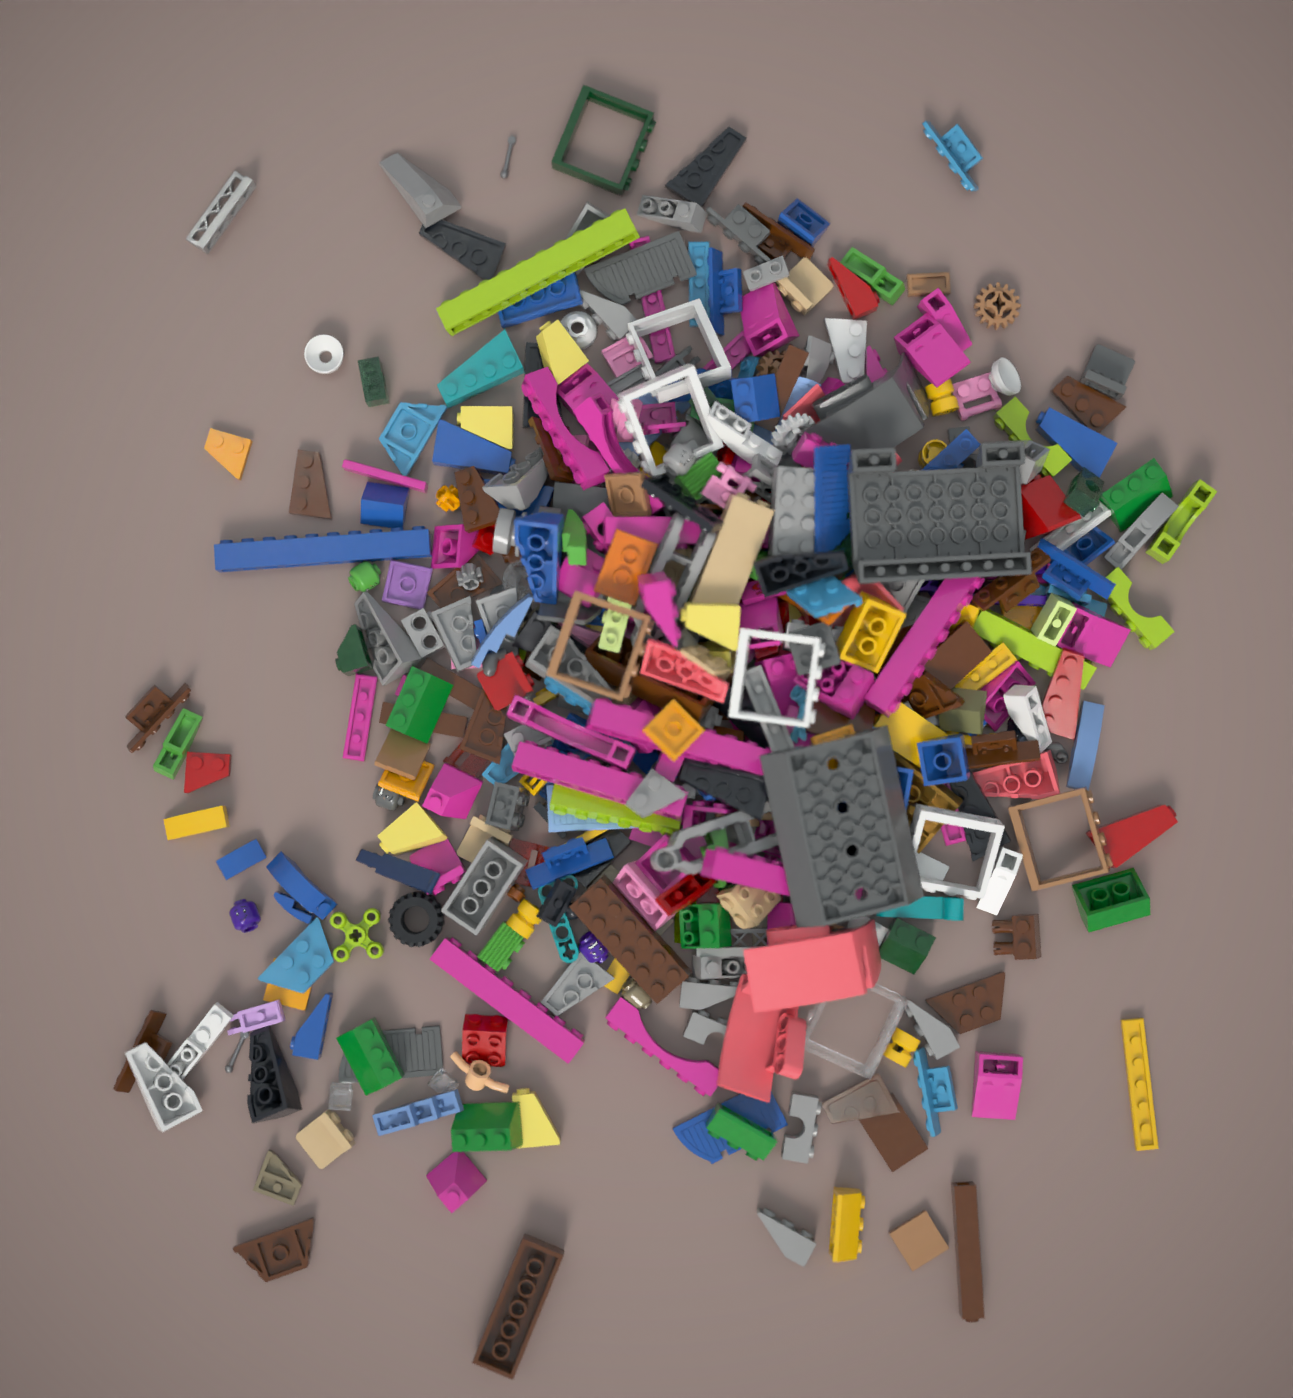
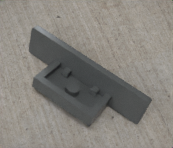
(743, 229)

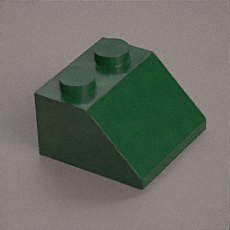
(353, 653)
(905, 946)

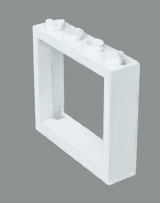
(665, 319)
(632, 424)
(740, 674)
(966, 820)

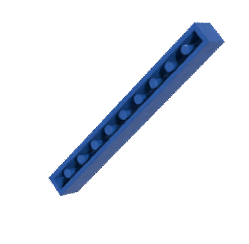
(322, 550)

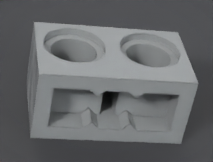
(419, 636)

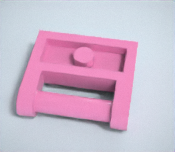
(972, 390)

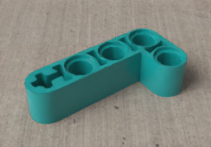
(931, 908)
(566, 923)

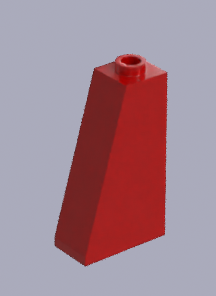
(1134, 832)

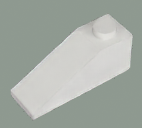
(1027, 713)

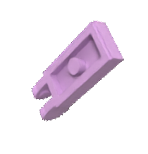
(258, 1017)

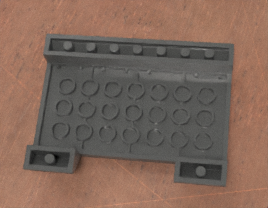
(937, 519)

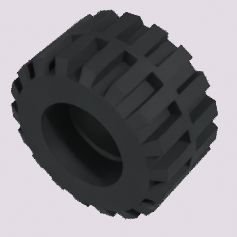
(398, 925)

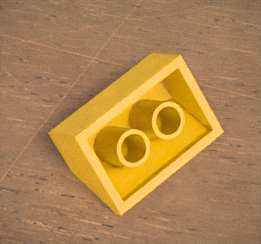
(869, 632)
(846, 1224)

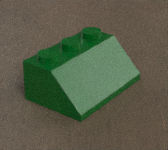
(1135, 494)
(419, 705)
(1111, 900)
(370, 1056)
(487, 1127)
(740, 1132)

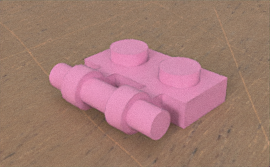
(719, 491)

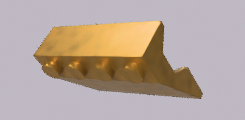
(932, 795)

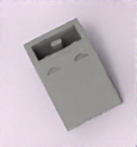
(1034, 458)

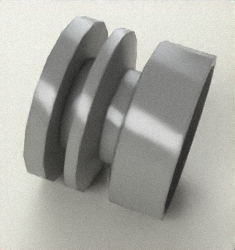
(505, 532)

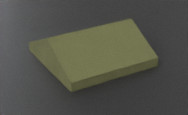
(969, 716)

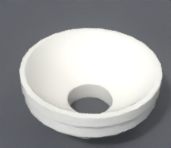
(589, 333)
(319, 345)
(1004, 377)

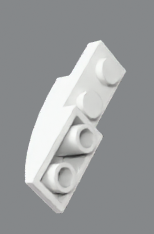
(737, 435)
(200, 1040)

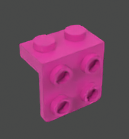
(659, 416)
(696, 812)
(441, 859)

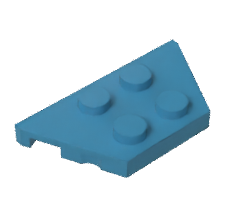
(410, 432)
(824, 596)
(301, 961)

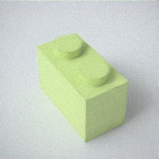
(1053, 619)

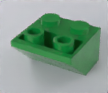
(705, 926)

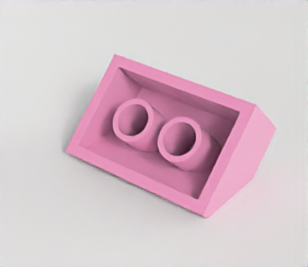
(641, 895)

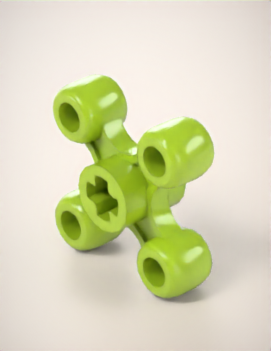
(363, 941)

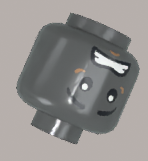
(387, 799)

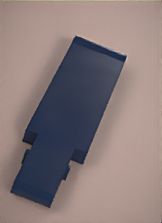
(400, 870)

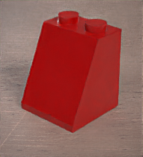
(1044, 507)

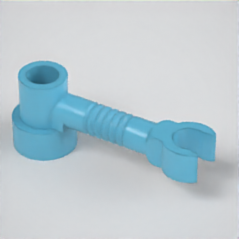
(799, 696)

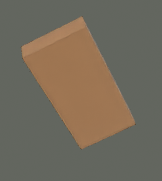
(926, 283)

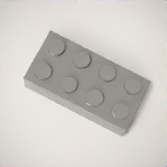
(794, 511)
(484, 885)

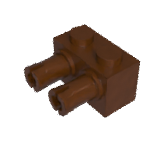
(1025, 933)

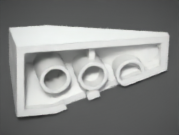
(164, 1092)

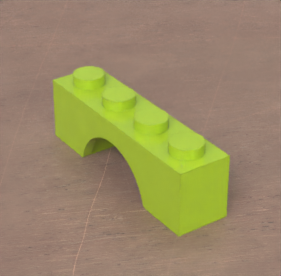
(1013, 421)
(1176, 526)
(1149, 630)

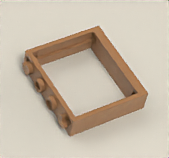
(564, 636)
(1027, 852)

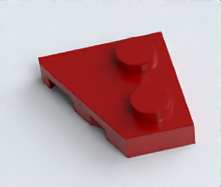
(205, 769)

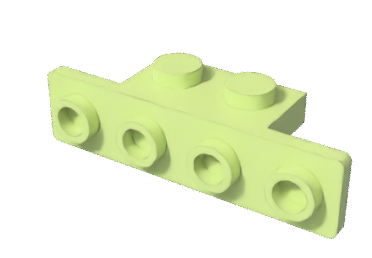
(614, 627)

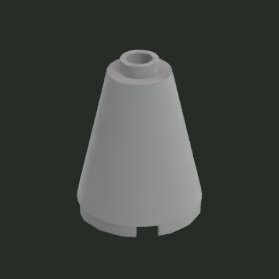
(691, 430)

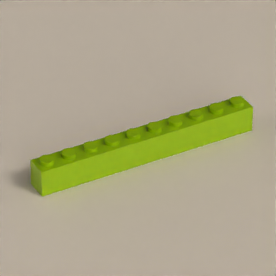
(537, 272)

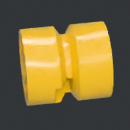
(942, 399)
(930, 451)
(524, 920)
(905, 1040)

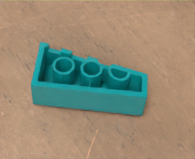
(482, 371)

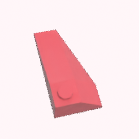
(671, 667)
(1021, 780)

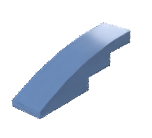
(505, 625)
(1085, 745)
(418, 1112)

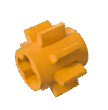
(448, 498)

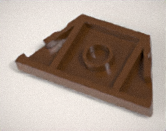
(931, 696)
(971, 1004)
(279, 1251)

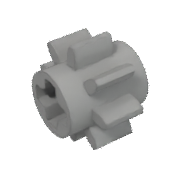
(469, 576)
(711, 719)

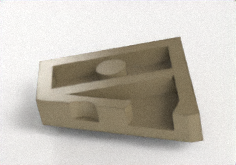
(277, 1180)

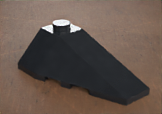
(790, 571)
(271, 1083)

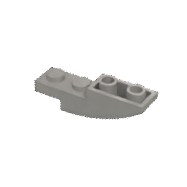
(1141, 531)

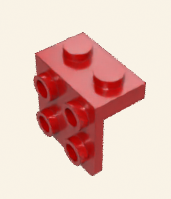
(506, 682)
(484, 1039)

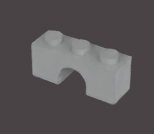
(701, 1025)
(799, 1146)

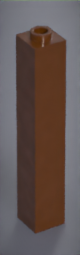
(967, 1251)

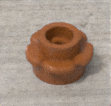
(516, 893)

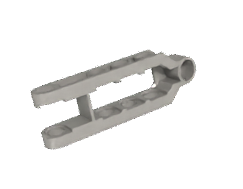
(688, 578)
(670, 857)

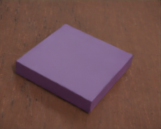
(407, 584)

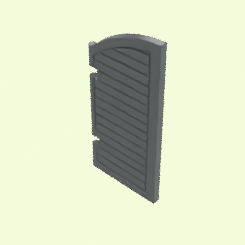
(642, 269)
(416, 1053)

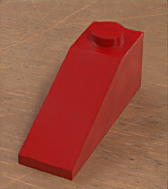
(855, 292)
(684, 892)

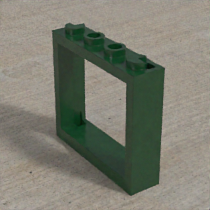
(589, 94)

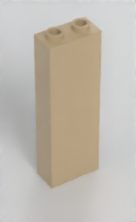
(733, 551)

